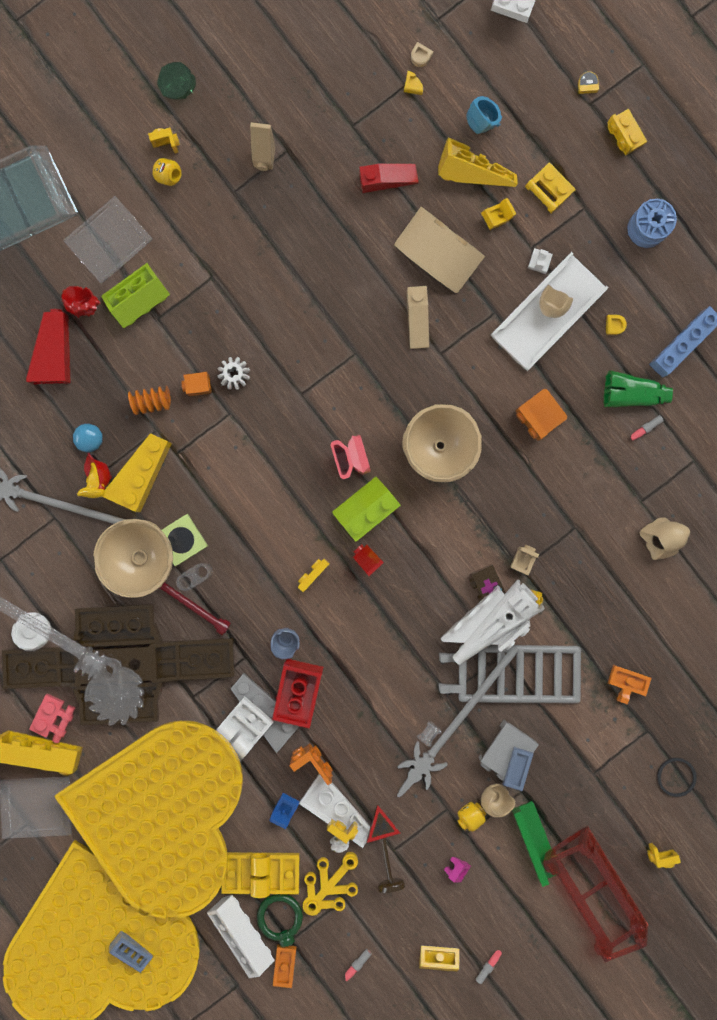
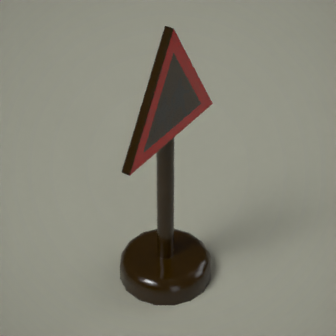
(380, 829)

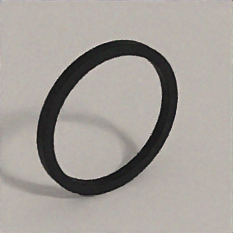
(676, 794)

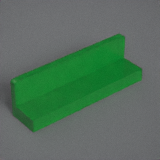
(534, 838)

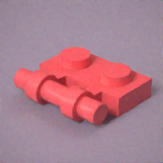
(47, 715)

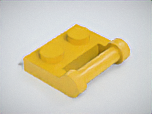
(554, 184)

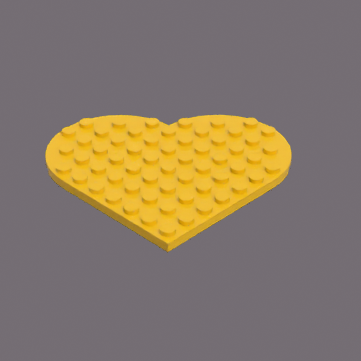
(158, 816)
(61, 951)

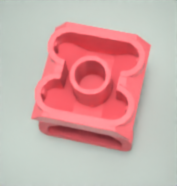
(350, 457)

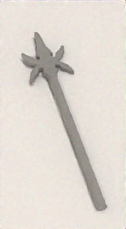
(8, 489)
(422, 764)

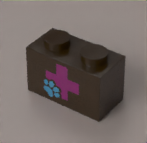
(485, 581)

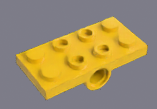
(262, 874)

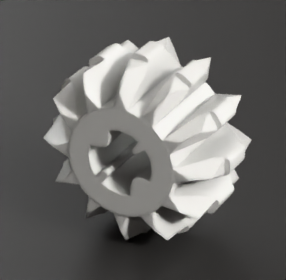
(230, 367)

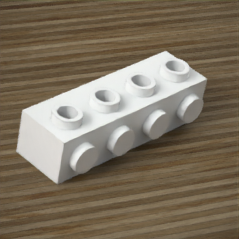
(241, 936)

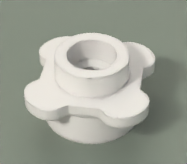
(338, 845)

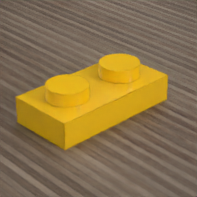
(306, 579)

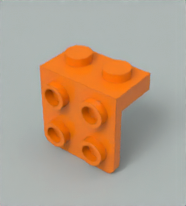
(541, 414)
(310, 753)

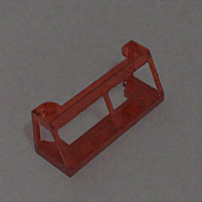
(590, 847)

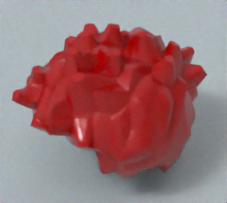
(79, 301)

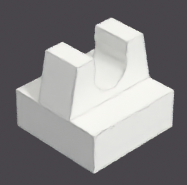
(540, 260)

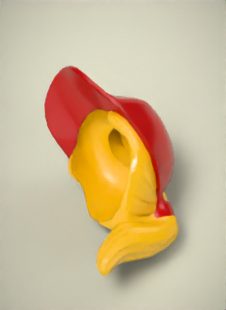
(97, 478)

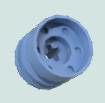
(651, 233)

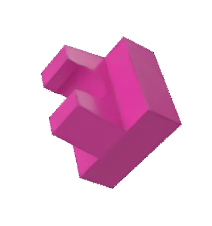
(459, 871)

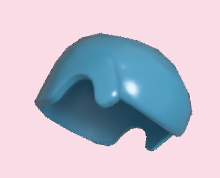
(87, 437)

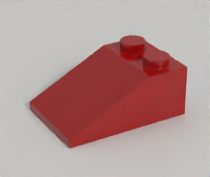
(297, 693)

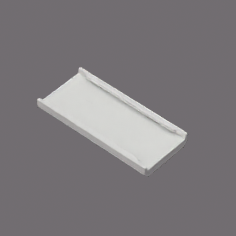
(530, 333)

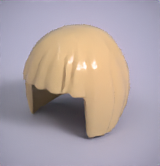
(554, 302)
(497, 800)

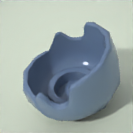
(284, 643)

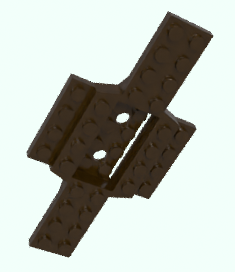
(120, 626)

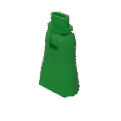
(628, 390)

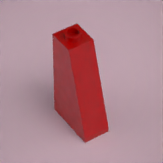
(51, 352)

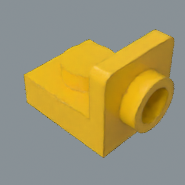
(339, 830)

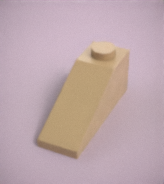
(262, 146)
(418, 317)

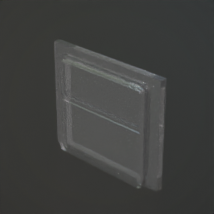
(108, 239)
(32, 809)

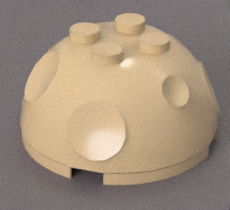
(133, 558)

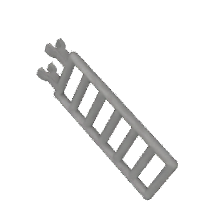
(519, 697)

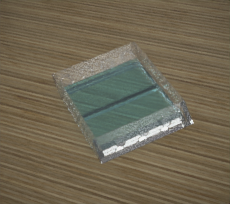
(31, 195)

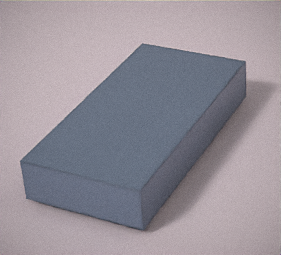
(518, 768)

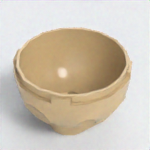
(452, 428)

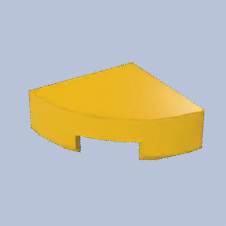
(413, 84)

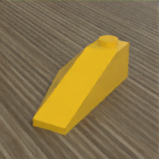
(465, 167)

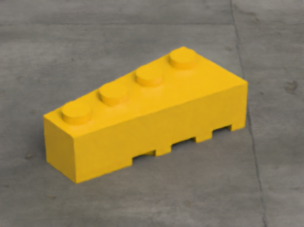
(138, 475)
(38, 753)

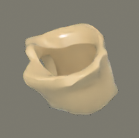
(671, 535)

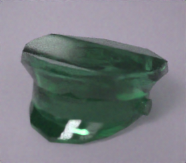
(176, 81)

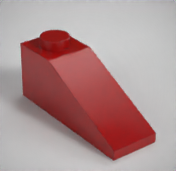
(387, 176)
(367, 559)

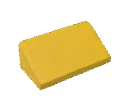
(439, 958)

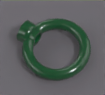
(287, 936)

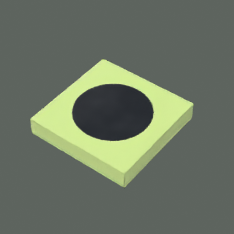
(184, 539)

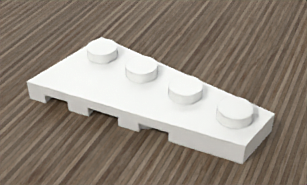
(330, 804)

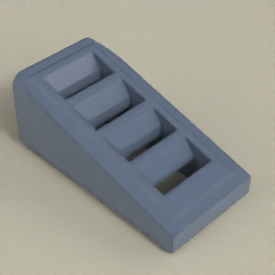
(126, 957)

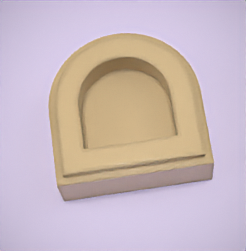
(421, 55)

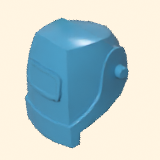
(483, 115)

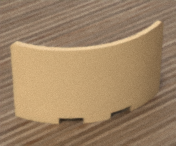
(439, 250)

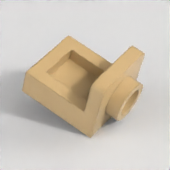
(524, 559)

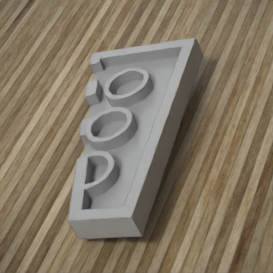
(278, 732)

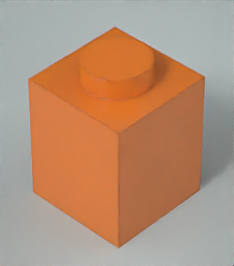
(196, 384)

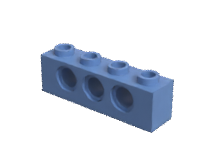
(685, 342)

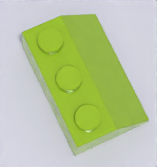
(135, 295)
(366, 508)

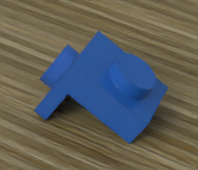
(284, 811)

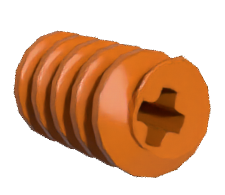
(149, 401)

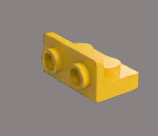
(626, 132)

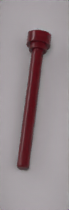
(220, 624)

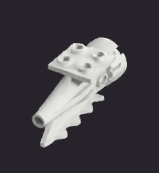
(491, 624)

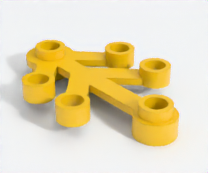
(328, 886)

